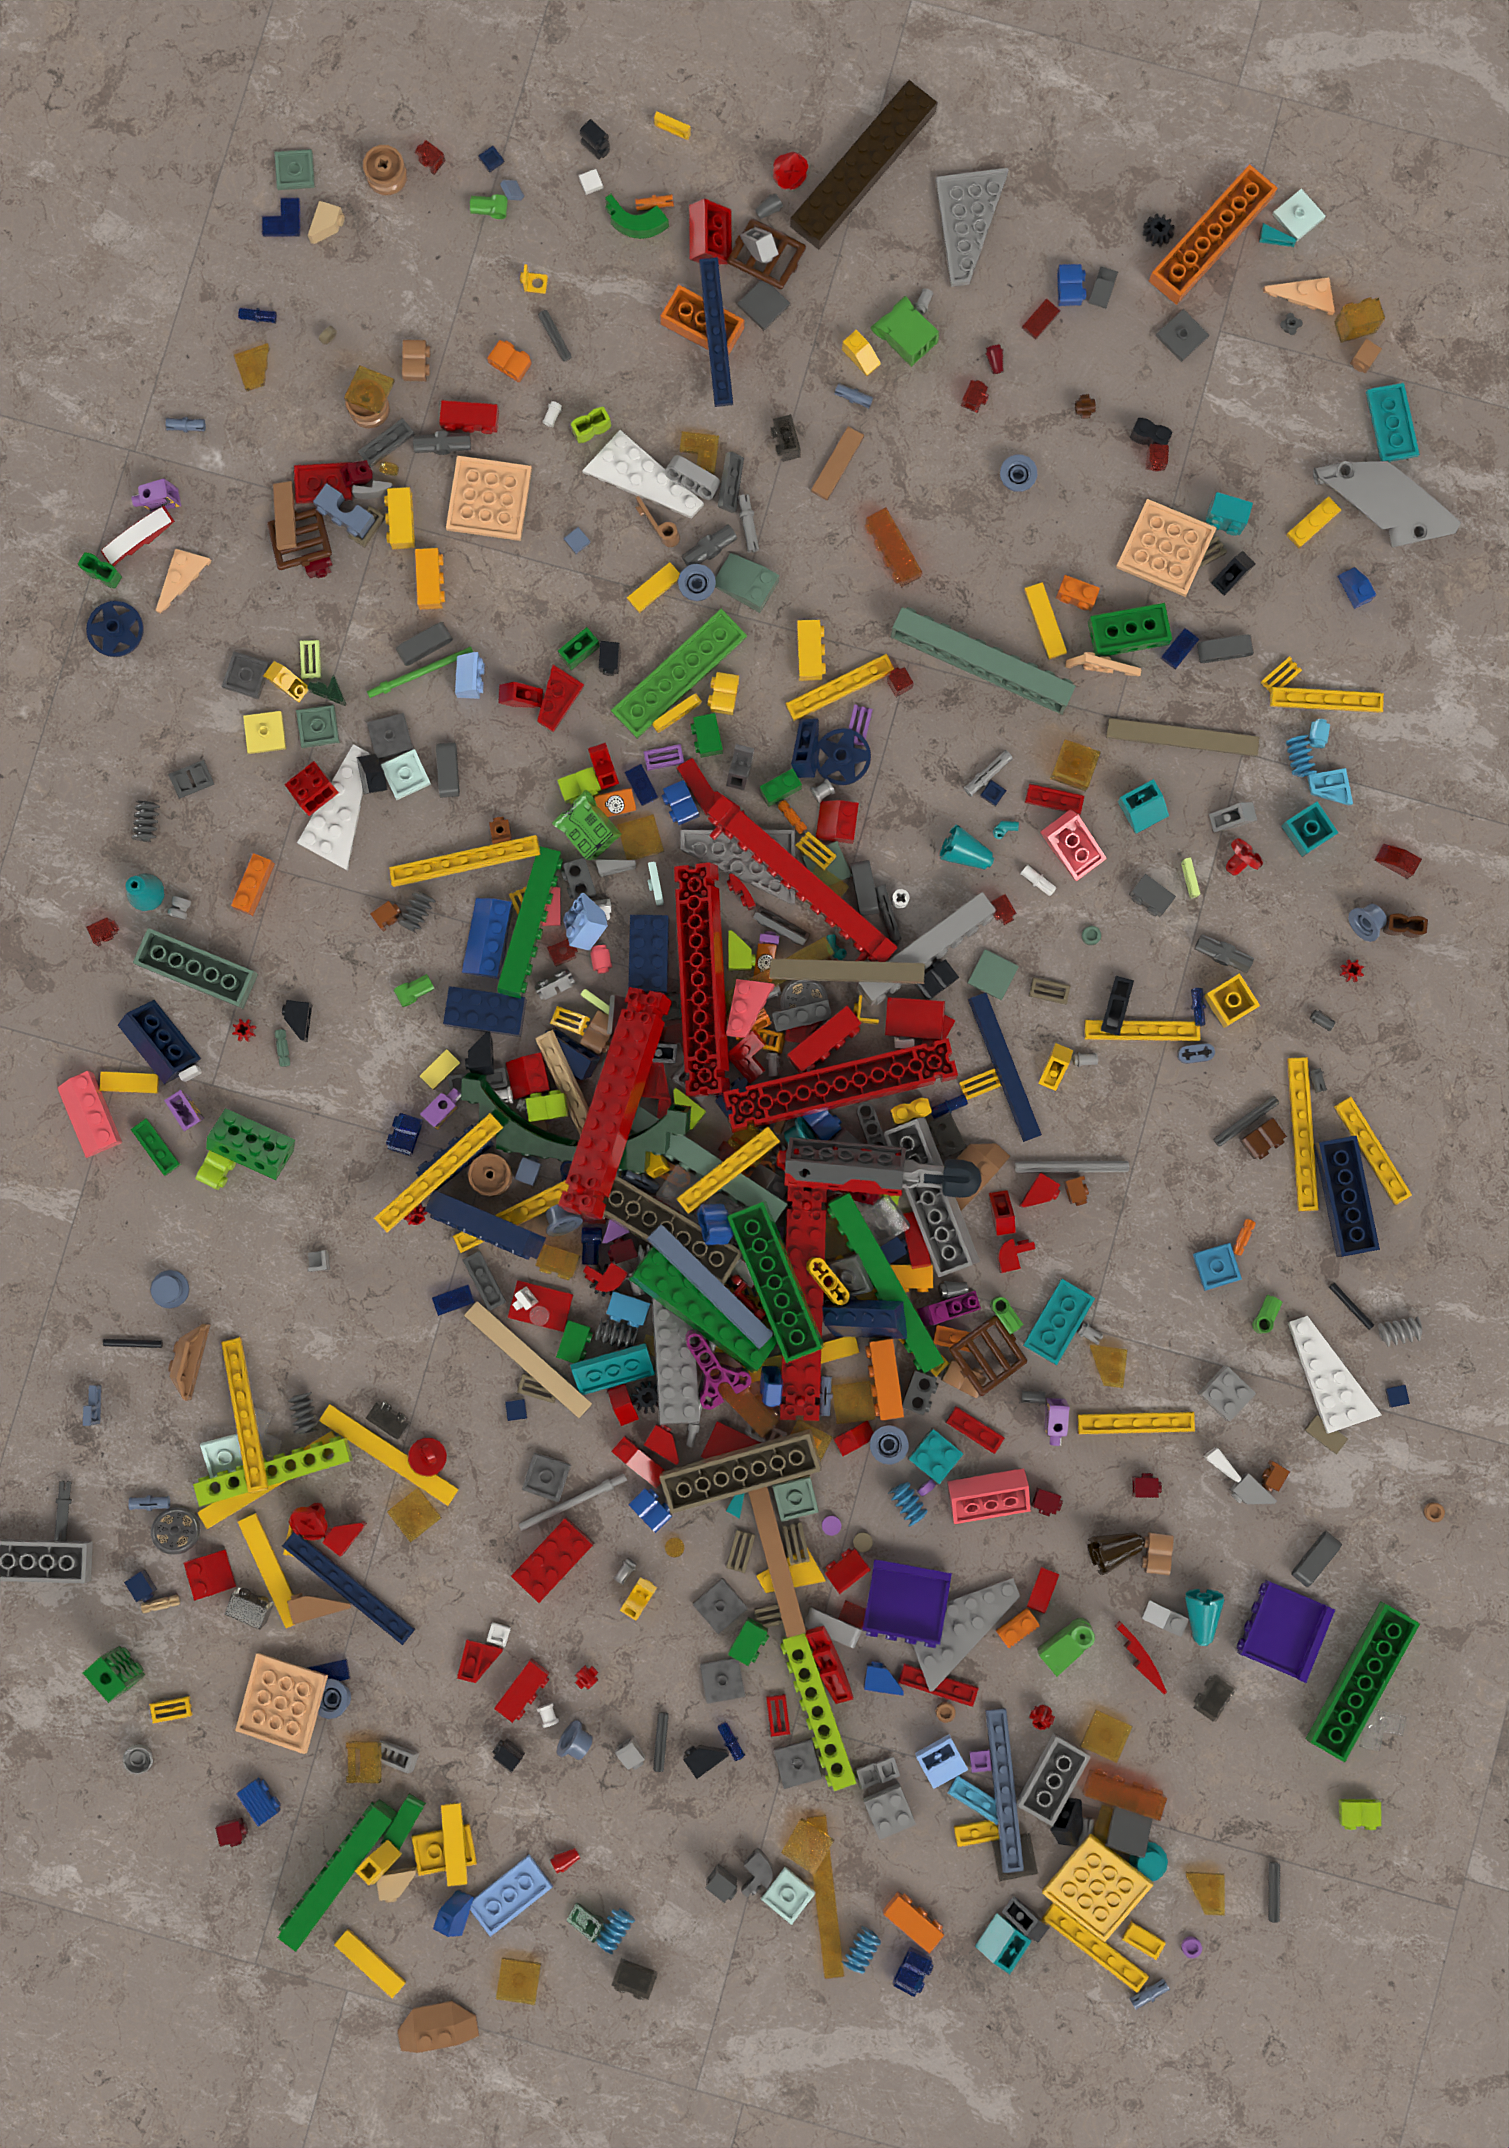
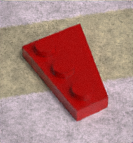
(558, 698)

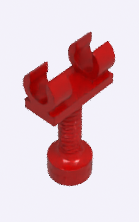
(739, 1281)

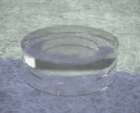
(539, 1315)

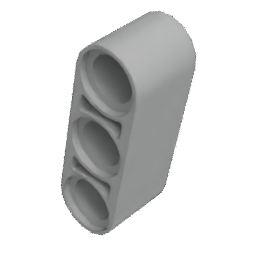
(692, 477)
(836, 1628)

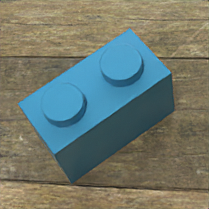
(628, 1308)

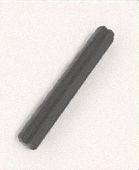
(1245, 1121)

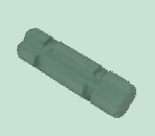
(282, 1048)

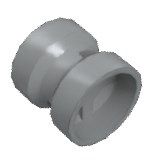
(179, 908)

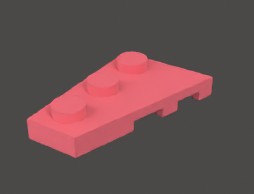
(746, 1005)

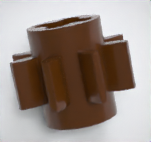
(1085, 406)

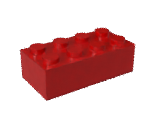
(824, 1040)
(552, 1559)

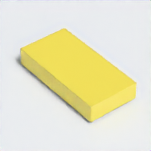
(440, 1069)

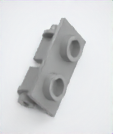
(547, 986)

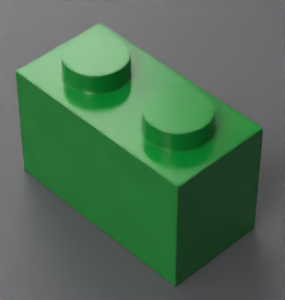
(578, 648)
(707, 735)
(780, 787)
(574, 1342)
(748, 1642)

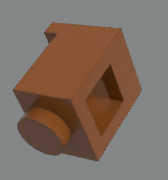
(500, 837)
(386, 915)
(1076, 1191)
(1274, 1477)

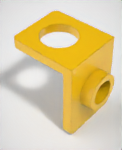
(527, 279)
(857, 1010)

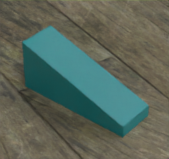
(1273, 236)
(736, 1505)

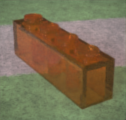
(893, 547)
(750, 1408)
(1124, 1794)

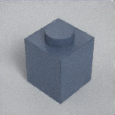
(528, 1170)

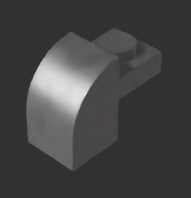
(740, 767)
(761, 1869)

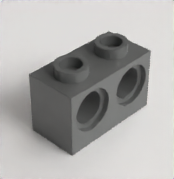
(583, 878)
(913, 1390)

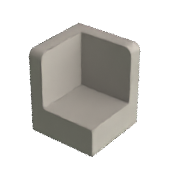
(319, 1261)

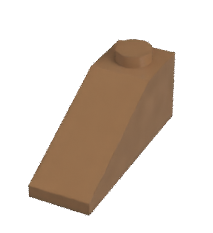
(309, 1607)

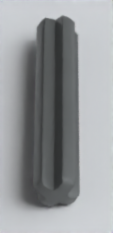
(555, 335)
(660, 1744)
(1274, 1892)

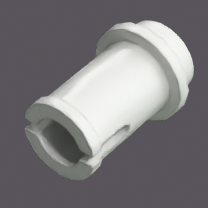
(552, 413)

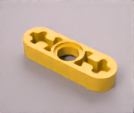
(676, 713)
(835, 1281)

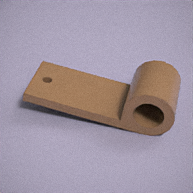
(667, 531)

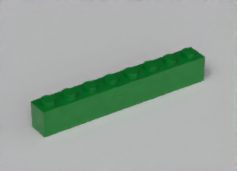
(529, 923)

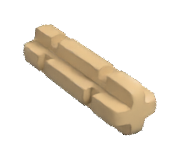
(161, 1603)

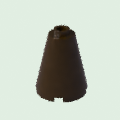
(1113, 1550)

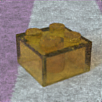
(1359, 319)
(1075, 765)
(558, 1261)

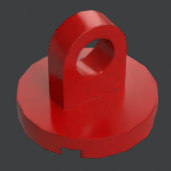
(790, 170)
(1243, 857)
(427, 1457)
(309, 1521)

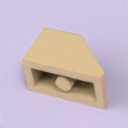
(325, 222)
(394, 1882)

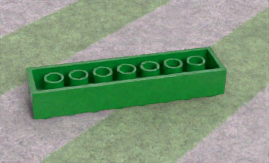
(775, 1281)
(681, 1297)
(1362, 1681)
(334, 1878)

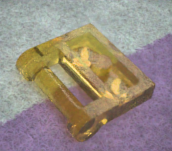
(369, 1762)

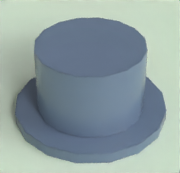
(1018, 473)
(696, 582)
(1367, 921)
(561, 1221)
(169, 1289)
(889, 1444)
(334, 1699)
(574, 1741)

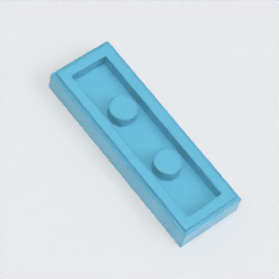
(974, 1798)

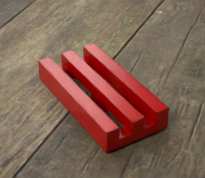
(775, 1698)

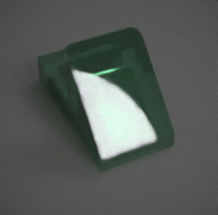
(331, 693)
(586, 1922)

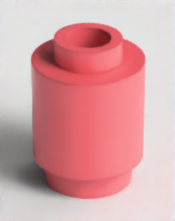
(600, 959)

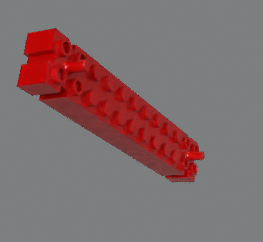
(795, 875)
(702, 979)
(840, 1085)
(615, 1103)
(804, 1241)

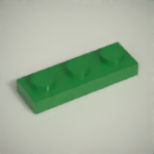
(155, 1147)

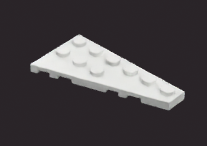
(638, 473)
(335, 823)
(1334, 1389)

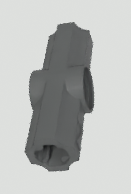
(442, 442)
(709, 546)
(1224, 953)

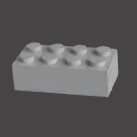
(1053, 1779)

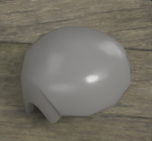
(137, 1759)

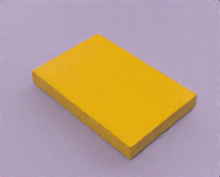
(430, 1850)

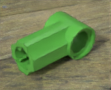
(494, 206)
(409, 992)
(1267, 1313)
(1007, 1315)

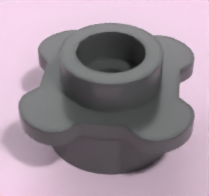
(1291, 329)

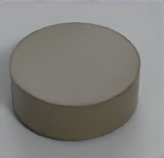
(327, 335)
(862, 1542)

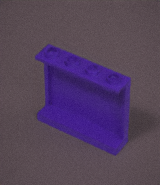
(907, 1603)
(1285, 1630)

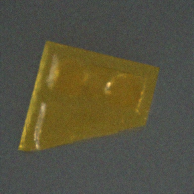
(252, 366)
(1110, 1364)
(1209, 1891)

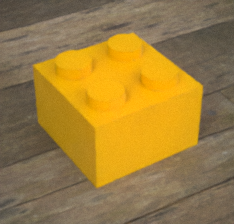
(1231, 1000)

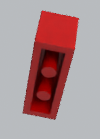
(469, 417)
(522, 1691)

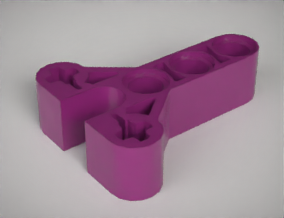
(726, 1374)

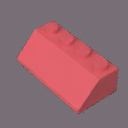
(89, 1114)
(989, 1496)

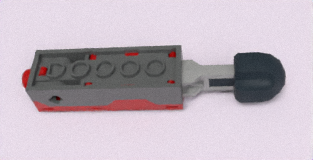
(871, 1169)

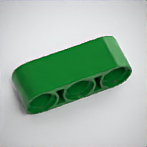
(404, 1821)

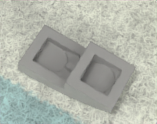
(378, 490)
(877, 1772)

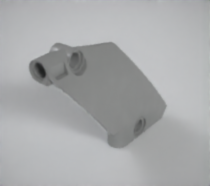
(1389, 500)

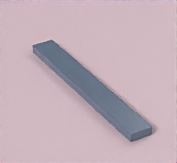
(710, 1286)
(1004, 1790)

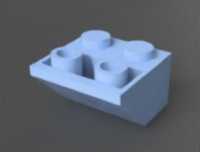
(468, 676)
(584, 923)
(941, 1761)

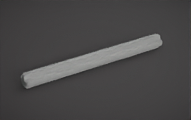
(1070, 1166)

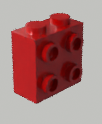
(311, 788)

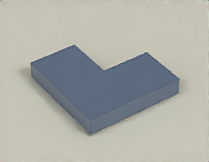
(92, 1411)

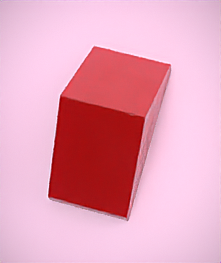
(622, 1404)

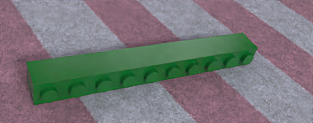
(884, 1279)

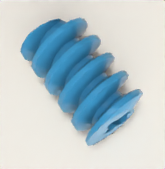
(1299, 756)
(908, 1503)
(615, 1930)
(862, 1951)

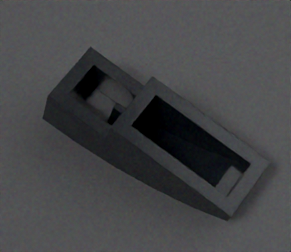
(1117, 1005)

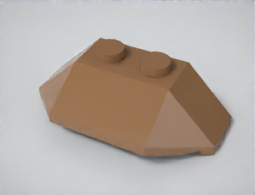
(988, 1159)
(187, 1360)
(437, 2027)

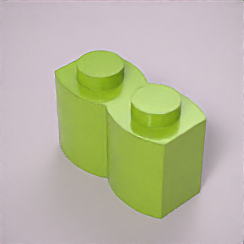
(592, 424)
(575, 784)
(547, 1107)
(214, 1170)
(1359, 1813)

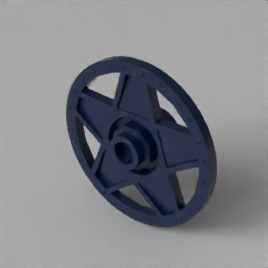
(115, 629)
(843, 756)

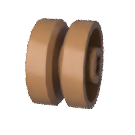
(385, 169)
(367, 418)
(501, 1177)

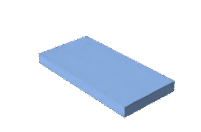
(510, 1895)

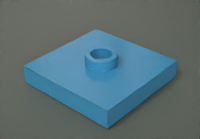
(1217, 1266)

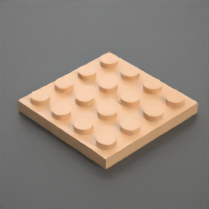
(489, 498)
(1166, 547)
(281, 1703)

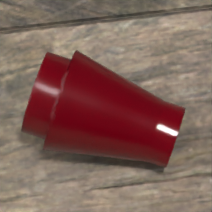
(995, 358)

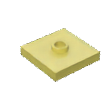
(264, 732)

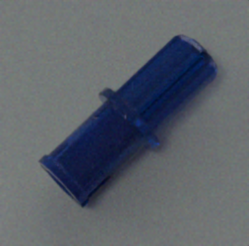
(257, 315)
(1198, 1006)
(949, 1106)
(731, 1741)

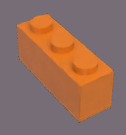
(253, 884)
(914, 1921)

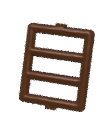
(764, 276)
(304, 560)
(1008, 1369)

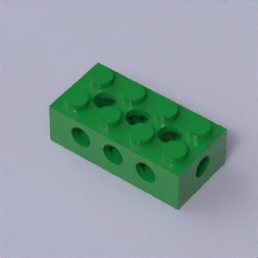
(1135, 619)
(250, 1144)
(114, 1673)

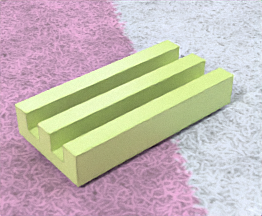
(311, 675)
(1190, 878)
(595, 1001)

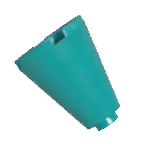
(965, 850)
(145, 892)
(1204, 1614)

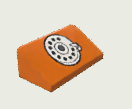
(616, 802)
(764, 954)

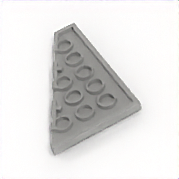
(966, 213)
(734, 860)
(964, 1626)

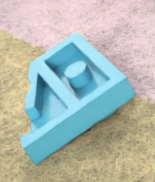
(1331, 786)

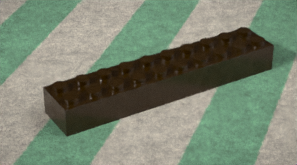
(863, 164)

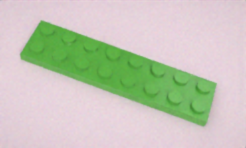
(679, 673)

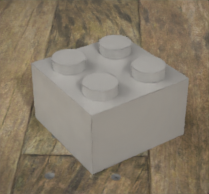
(1226, 1393)
(889, 1811)

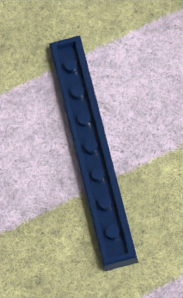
(716, 332)
(1004, 1067)
(348, 1587)

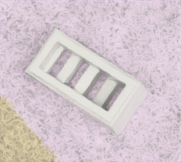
(1217, 1458)

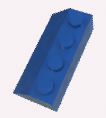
(487, 937)

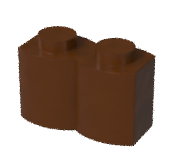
(1408, 926)
(1263, 1138)

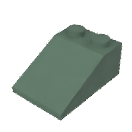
(746, 581)

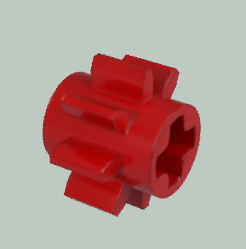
(1350, 965)
(239, 1027)
(416, 1216)
(586, 1677)
(1042, 1717)

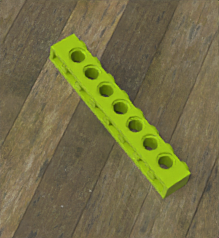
(342, 1454)
(845, 1776)

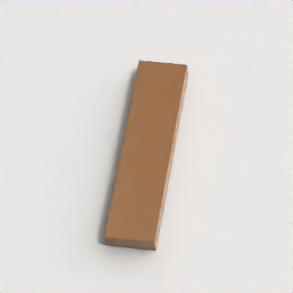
(837, 463)
(284, 515)

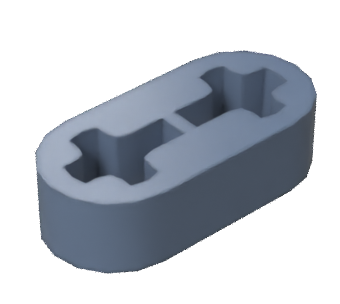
(1196, 1058)

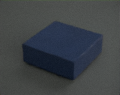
(491, 159)
(993, 793)
(1397, 1396)
(516, 1409)

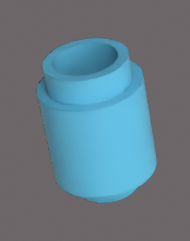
(1319, 733)

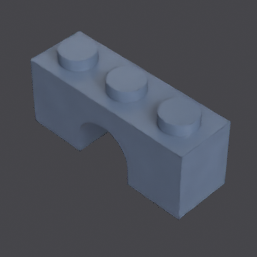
(356, 521)

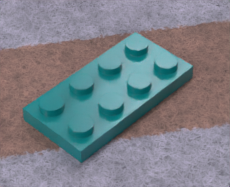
(1392, 422)
(1059, 1321)
(612, 1369)

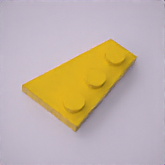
(801, 1574)

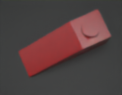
(638, 1461)

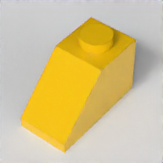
(860, 352)
(1055, 1066)

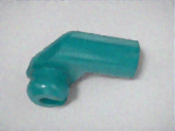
(1003, 827)
(840, 953)

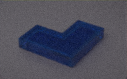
(285, 225)

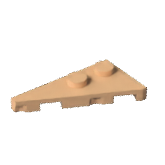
(1310, 293)
(181, 572)
(1102, 664)

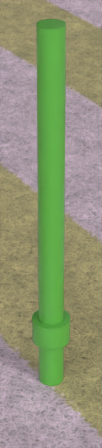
(387, 686)

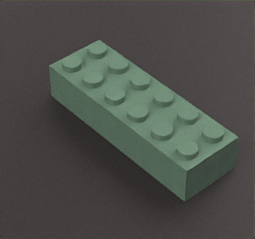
(195, 968)

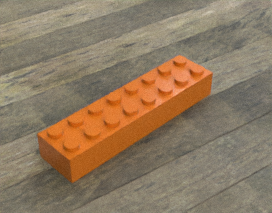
(1213, 234)

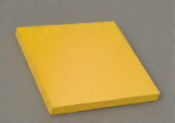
(1097, 1887)

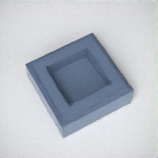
(512, 190)
(577, 540)

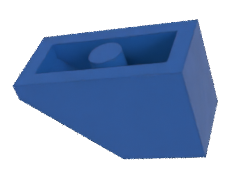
(1357, 587)
(881, 1680)
(454, 1914)

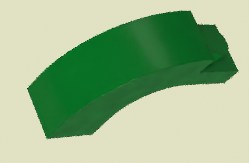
(636, 226)

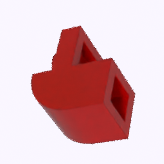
(603, 765)
(1007, 1254)
(609, 1281)

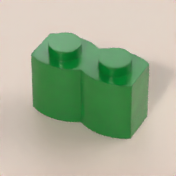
(99, 570)

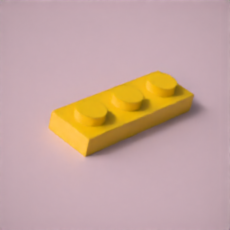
(1313, 522)

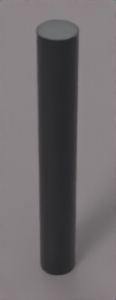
(1351, 1306)
(132, 1343)

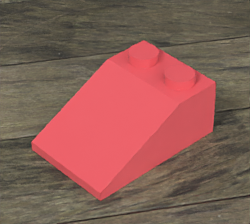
(1073, 844)

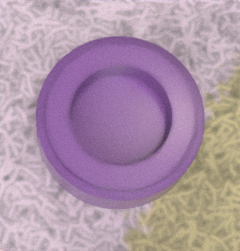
(926, 1487)
(831, 1525)
(1191, 1947)

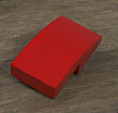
(736, 885)
(1042, 1590)

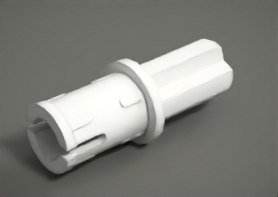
(1038, 880)

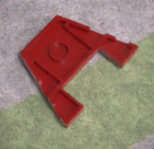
(657, 1088)

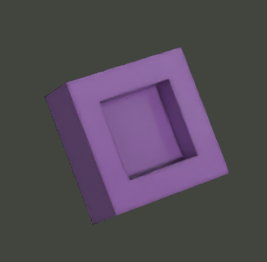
(769, 938)
(980, 1760)

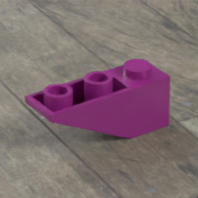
(949, 1309)

